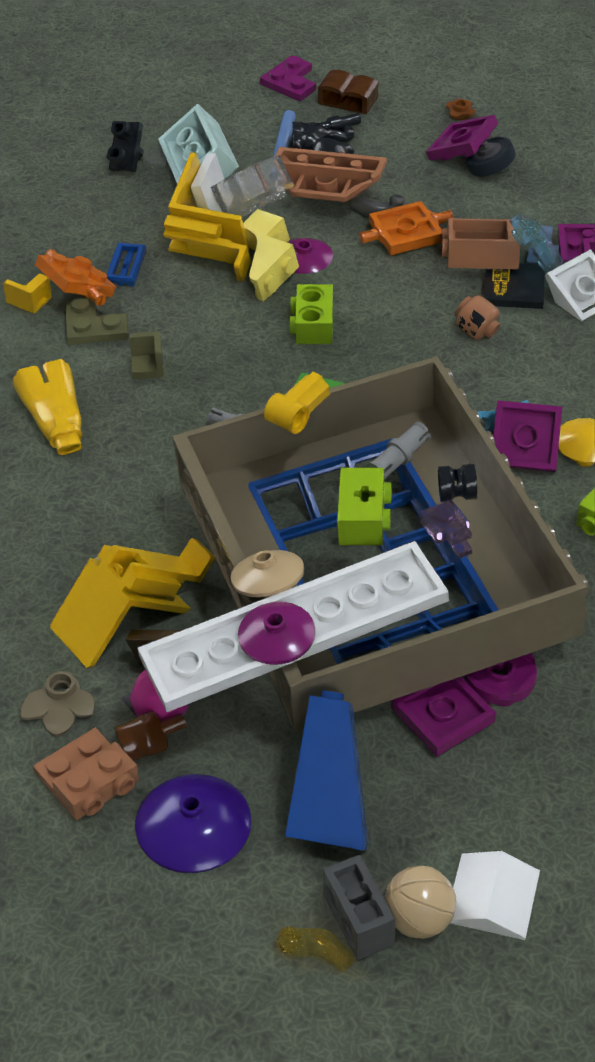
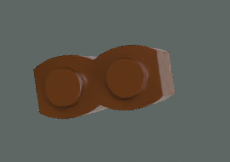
(347, 91)

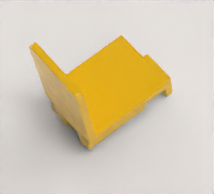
(205, 231)
(116, 583)

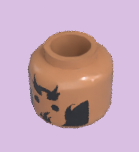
(477, 317)

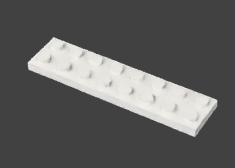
(341, 605)

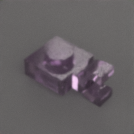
(448, 524)

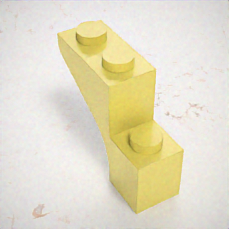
(273, 256)

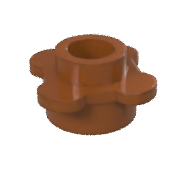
(460, 109)

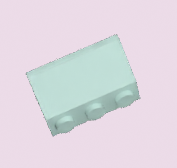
(197, 134)

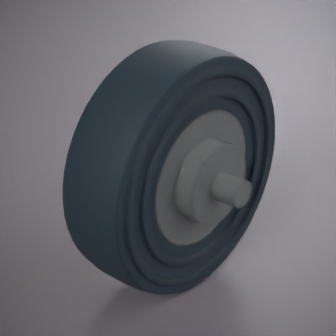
(491, 157)

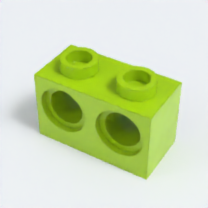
(313, 314)

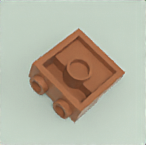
(87, 773)

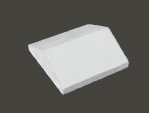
(574, 285)
(494, 893)

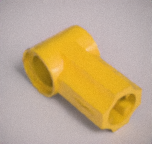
(294, 408)

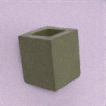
(146, 355)

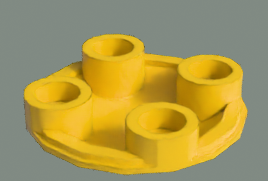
(578, 441)

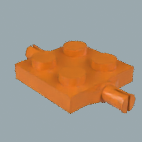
(405, 227)
(76, 276)

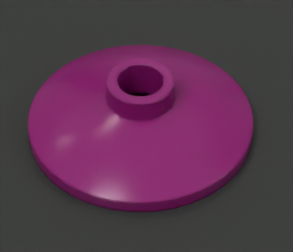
(311, 255)
(278, 643)

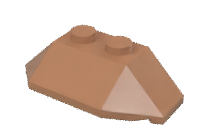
(330, 174)

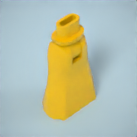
(52, 403)

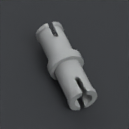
(400, 450)

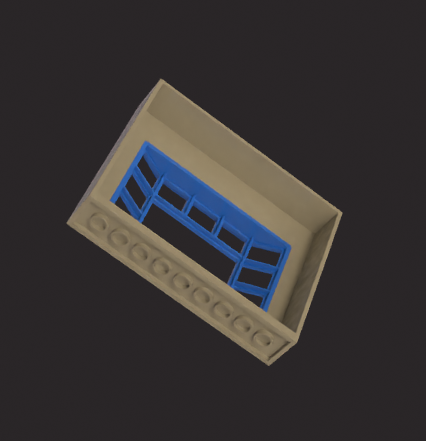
(512, 581)

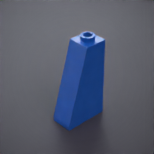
(328, 782)

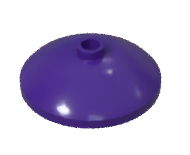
(198, 837)

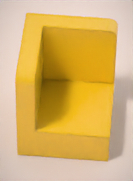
(29, 296)

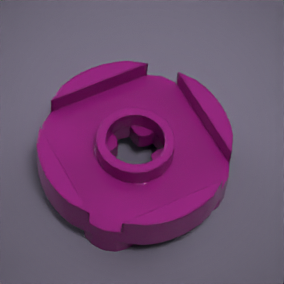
(508, 688)

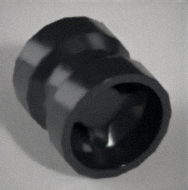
(465, 482)

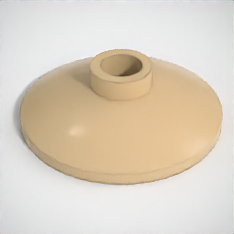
(267, 573)

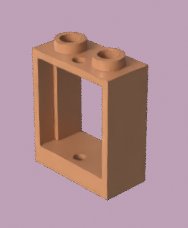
(480, 244)

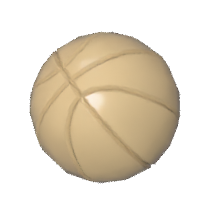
(421, 901)

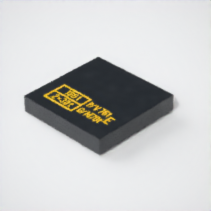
(516, 286)

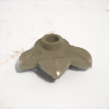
(58, 707)

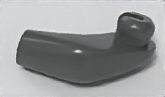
(367, 206)

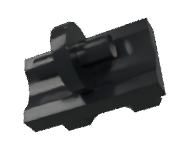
(125, 146)

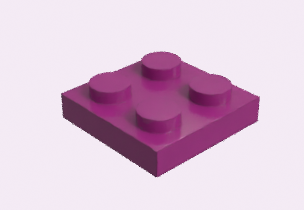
(462, 138)
(528, 434)
(444, 714)

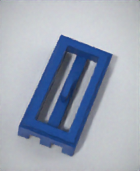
(122, 278)

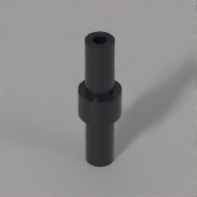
(337, 122)

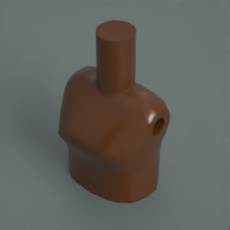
(147, 734)

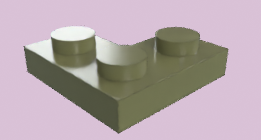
(87, 327)

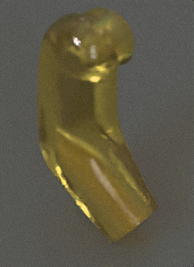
(315, 943)

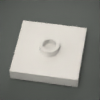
(206, 177)

